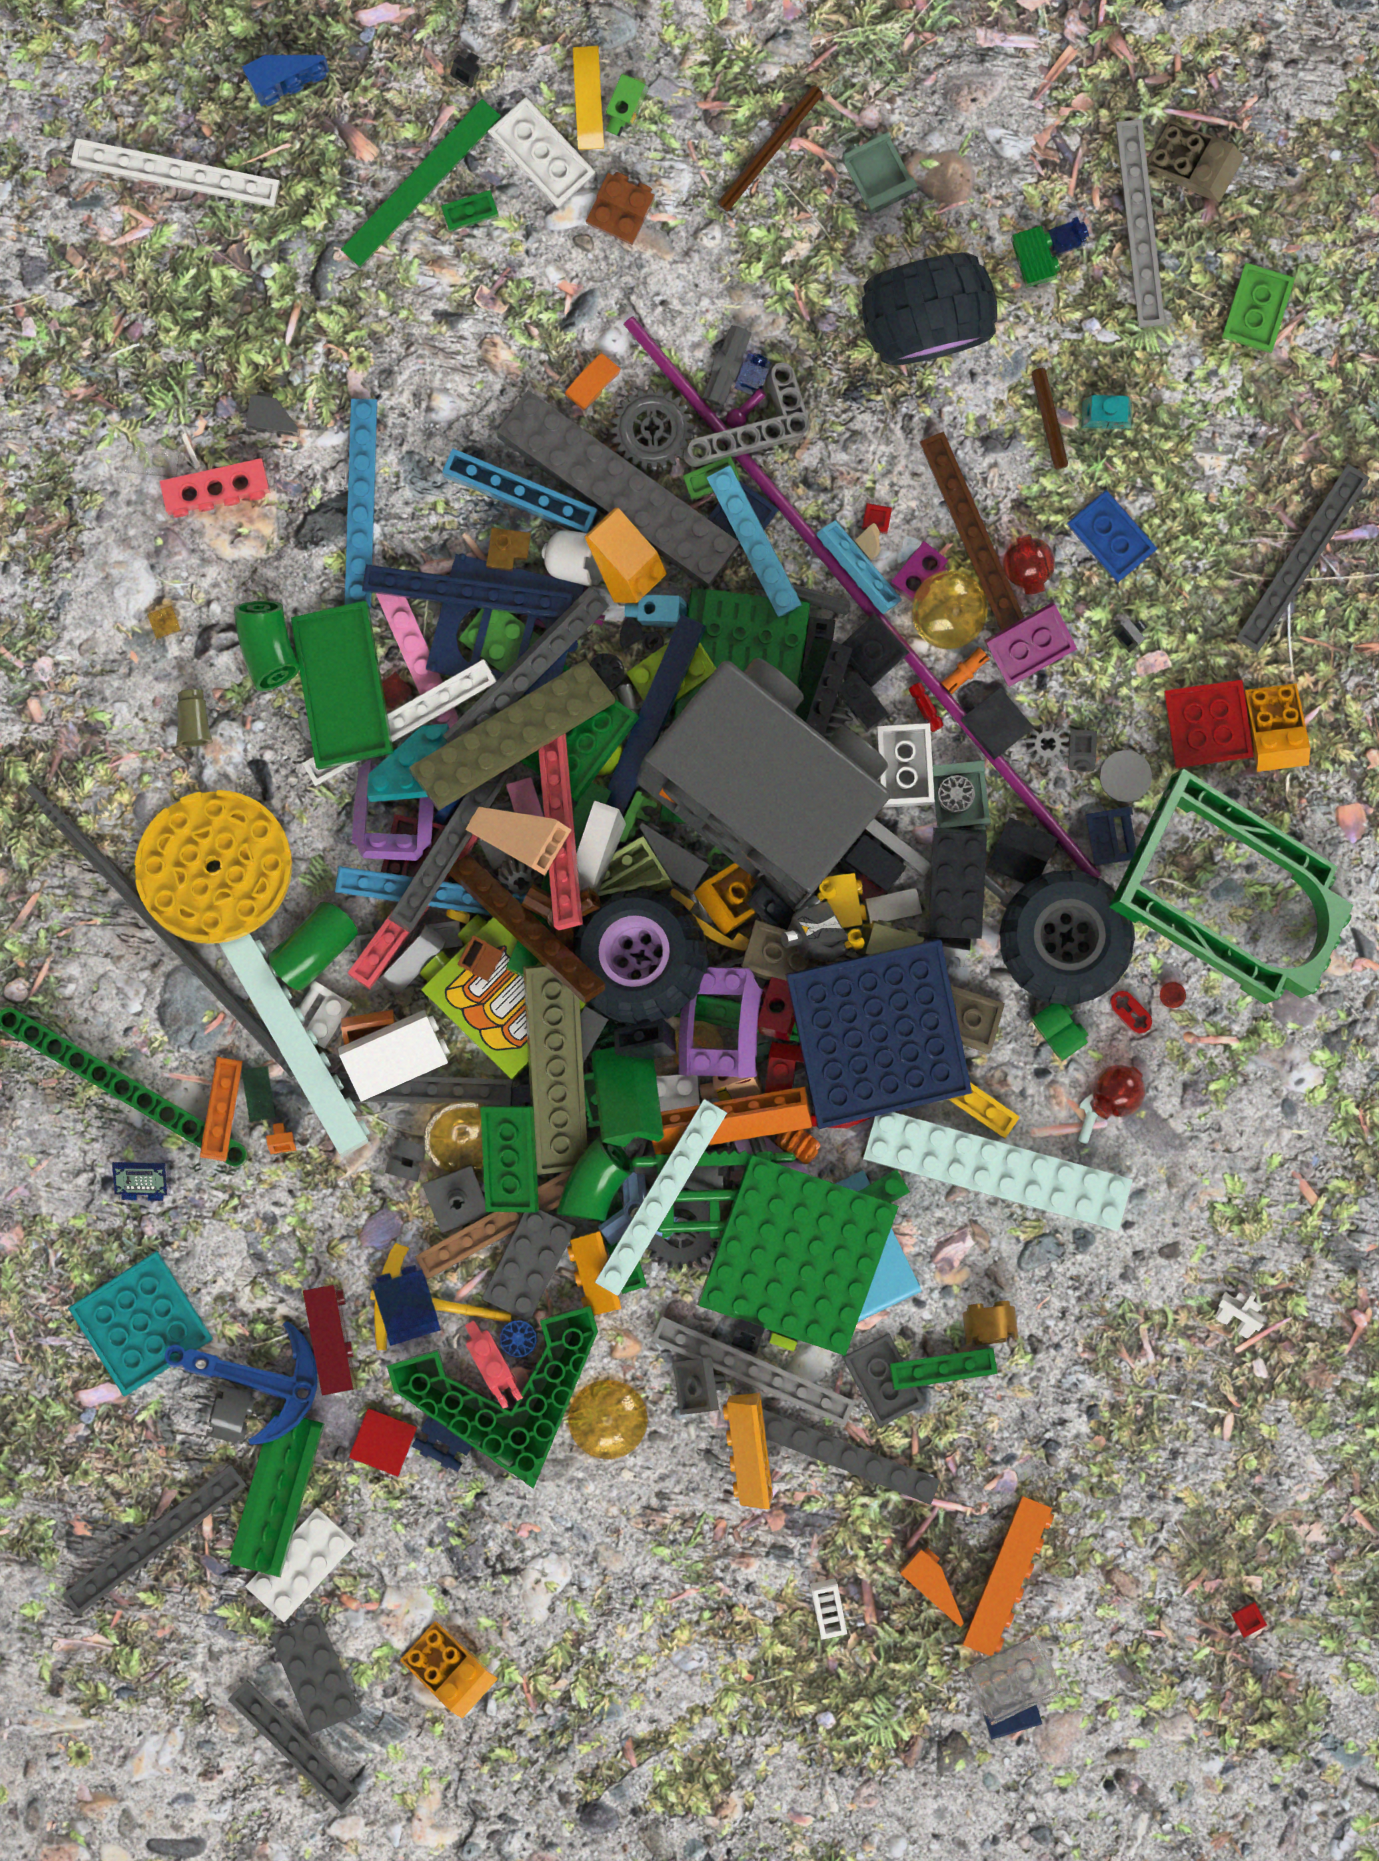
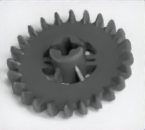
(651, 403)
(692, 1253)

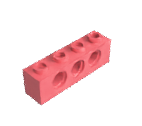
(174, 488)

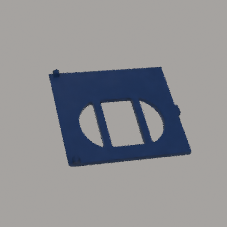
(444, 652)

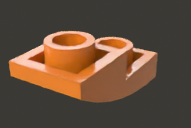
(592, 381)

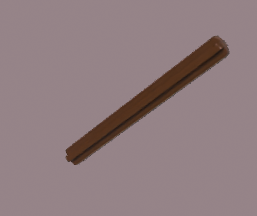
(770, 148)

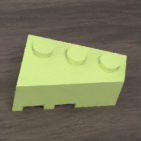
(632, 870)

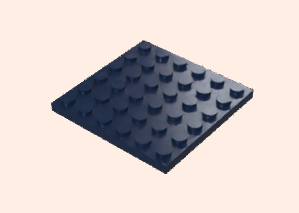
(878, 1033)

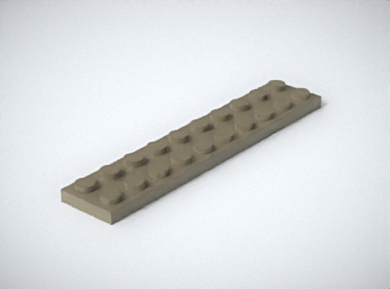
(768, 958)

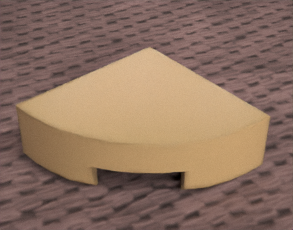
(869, 541)

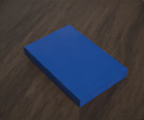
(1111, 536)

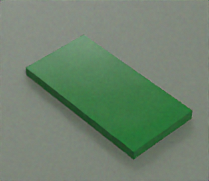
(342, 685)

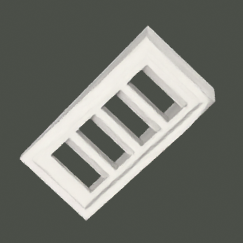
(822, 1587)

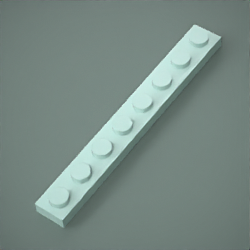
(661, 1197)

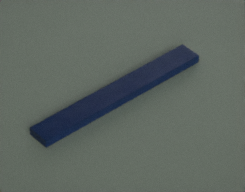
(466, 592)
(654, 711)

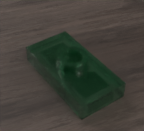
(258, 1094)

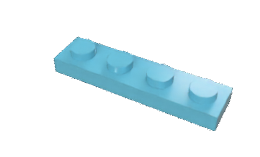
(859, 567)

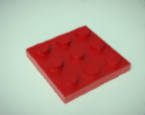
(1208, 724)

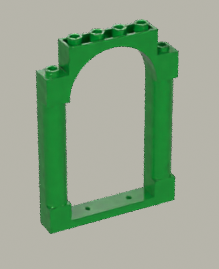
(1307, 870)

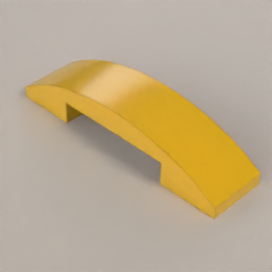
(588, 97)
(739, 943)

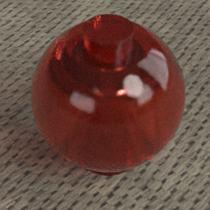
(1029, 563)
(1118, 1091)

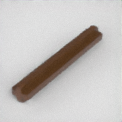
(1049, 418)

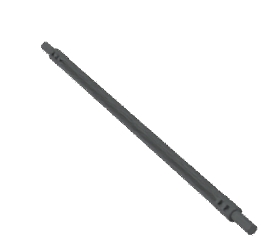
(175, 943)

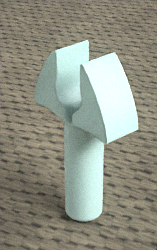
(1088, 1121)

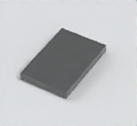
(872, 1376)

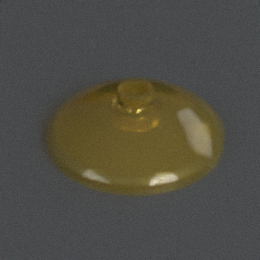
(935, 604)
(454, 1148)
(611, 1399)

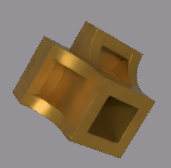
(507, 547)

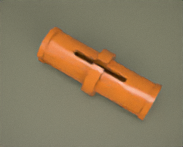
(965, 670)

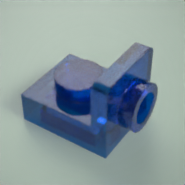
(1068, 236)
(753, 373)

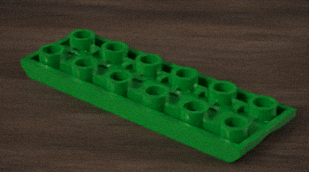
(276, 1499)

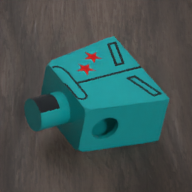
(1107, 412)

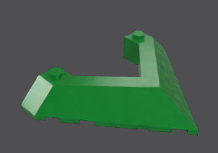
(514, 1437)

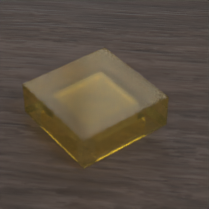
(164, 622)

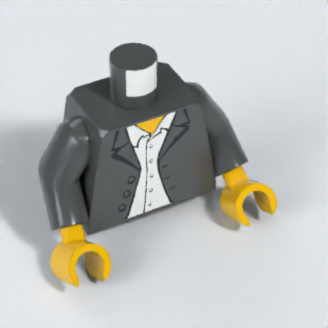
(818, 931)

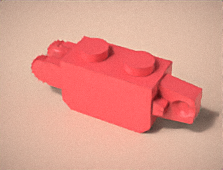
(491, 1363)

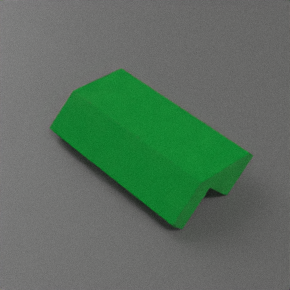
(626, 1098)

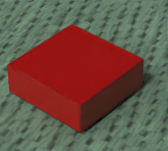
(879, 515)
(1249, 1619)

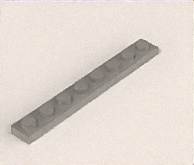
(1140, 223)
(754, 1371)

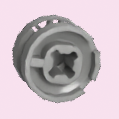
(956, 794)

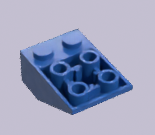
(283, 74)

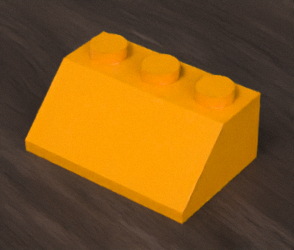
(590, 1258)

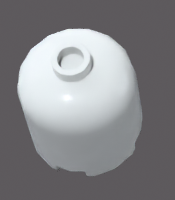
(570, 558)

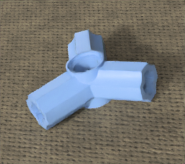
(634, 1193)

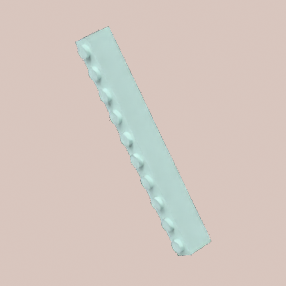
(296, 1044)

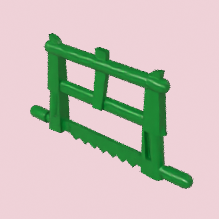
(714, 1224)

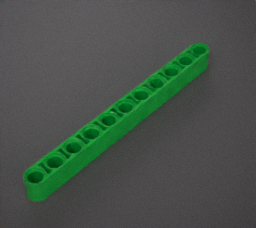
(113, 1077)

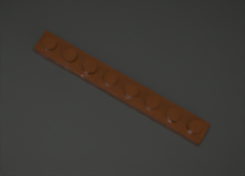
(971, 530)
(527, 929)

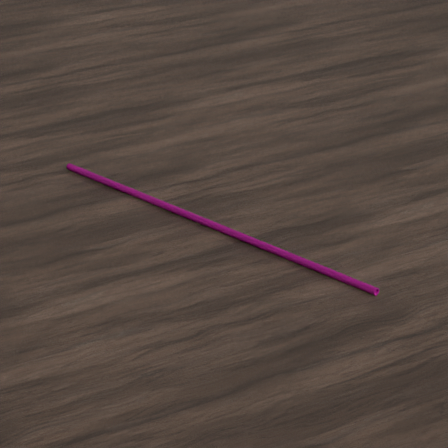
(858, 594)

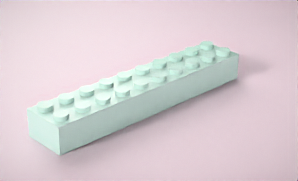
(998, 1169)

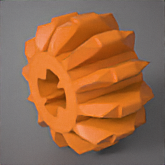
(800, 1143)

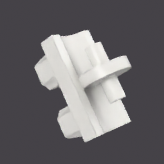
(1242, 1308)

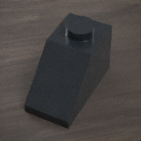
(645, 1040)

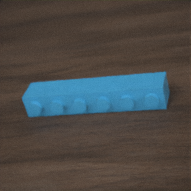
(519, 492)

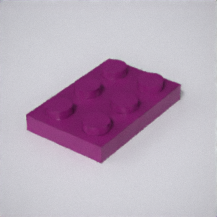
(1030, 644)

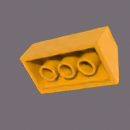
(749, 1450)

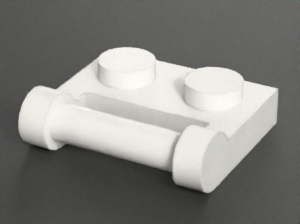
(328, 1016)

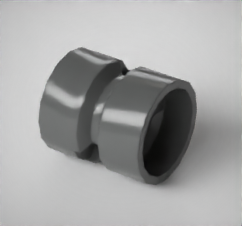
(408, 1150)

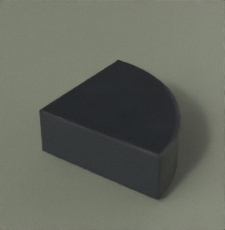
(630, 633)

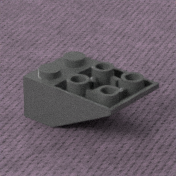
(682, 867)

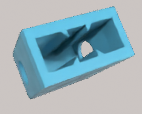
(666, 613)

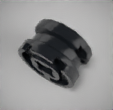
(609, 669)

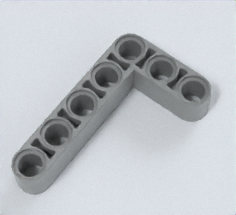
(756, 430)

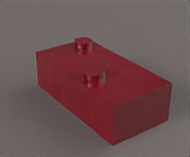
(330, 1339)

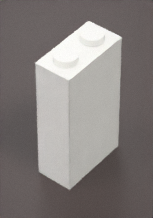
(394, 1054)

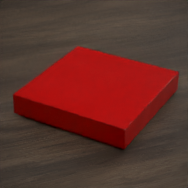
(383, 1442)

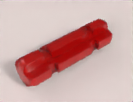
(926, 706)

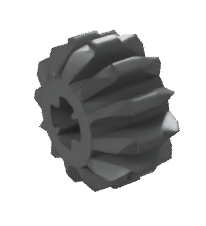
(518, 877)

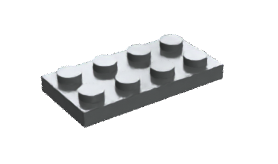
(528, 1263)
(315, 1674)

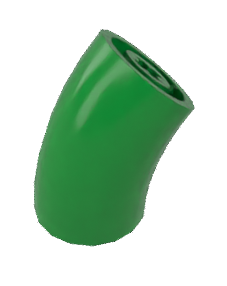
(265, 644)
(313, 945)
(595, 1181)

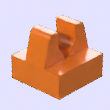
(280, 1141)

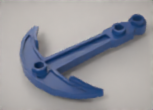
(264, 1381)

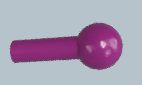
(737, 417)

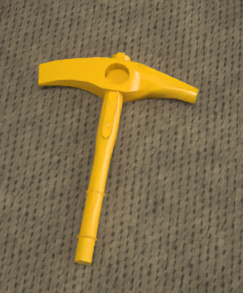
(393, 1266)

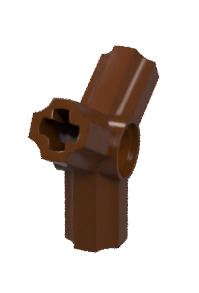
(541, 903)

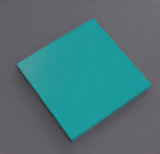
(137, 1319)

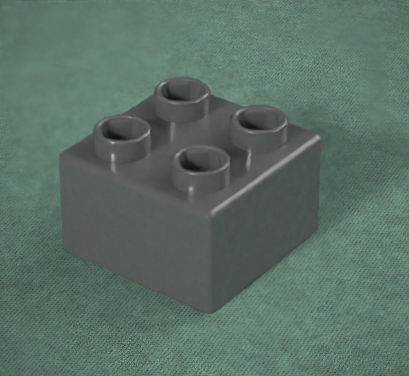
(765, 779)

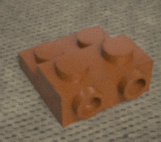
(621, 207)

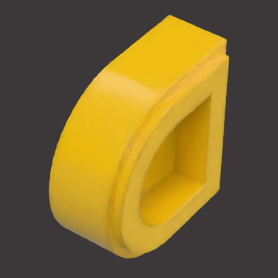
(461, 916)

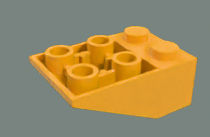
(1277, 727)
(448, 1670)

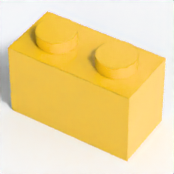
(846, 901)

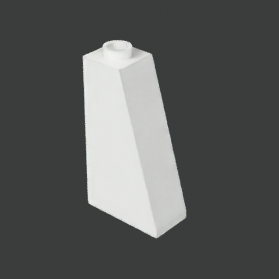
(598, 844)

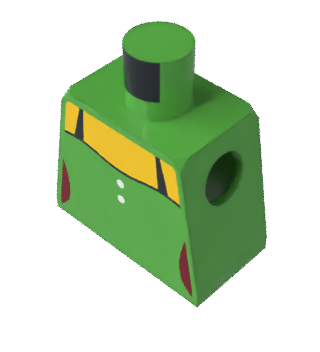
(628, 92)

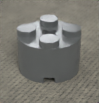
(229, 1414)

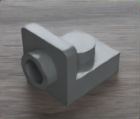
(1082, 750)

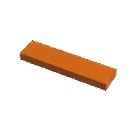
(221, 1109)

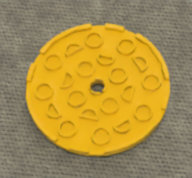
(221, 903)

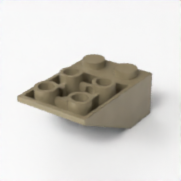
(1195, 160)

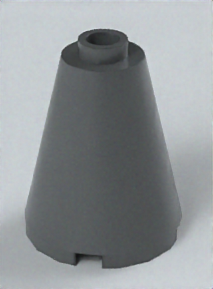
(711, 1176)

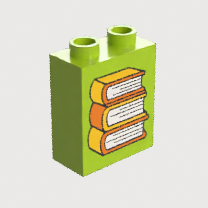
(485, 1011)

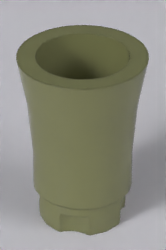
(192, 719)

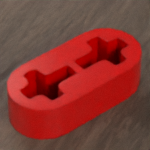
(1135, 1007)

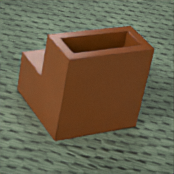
(480, 958)

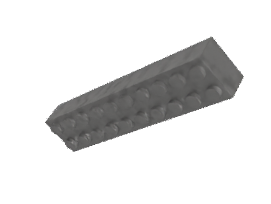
(612, 482)

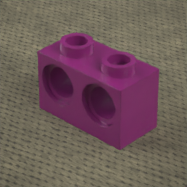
(915, 569)

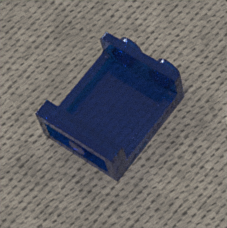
(406, 1305)

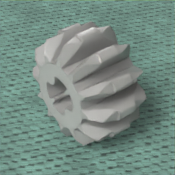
(1048, 754)

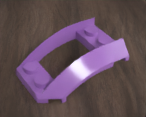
(388, 845)
(721, 1061)

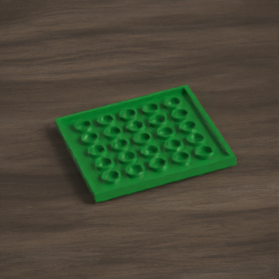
(797, 1255)

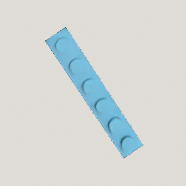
(754, 541)

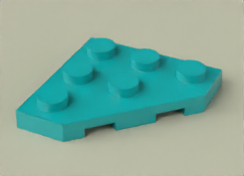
(392, 776)

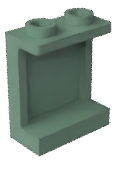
(878, 172)
(978, 813)

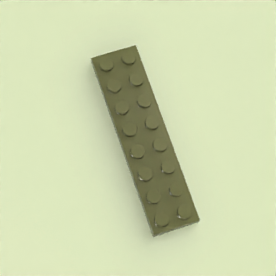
(512, 734)
(555, 1070)

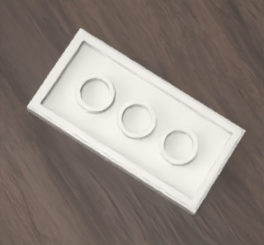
(541, 152)

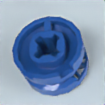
(518, 1338)

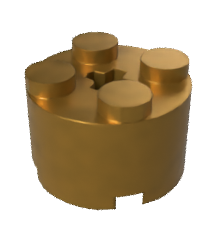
(990, 1324)

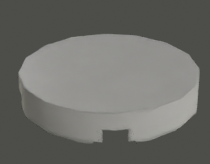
(1125, 776)

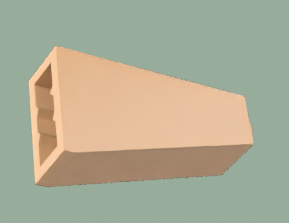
(522, 836)

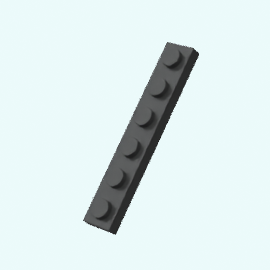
(293, 1746)

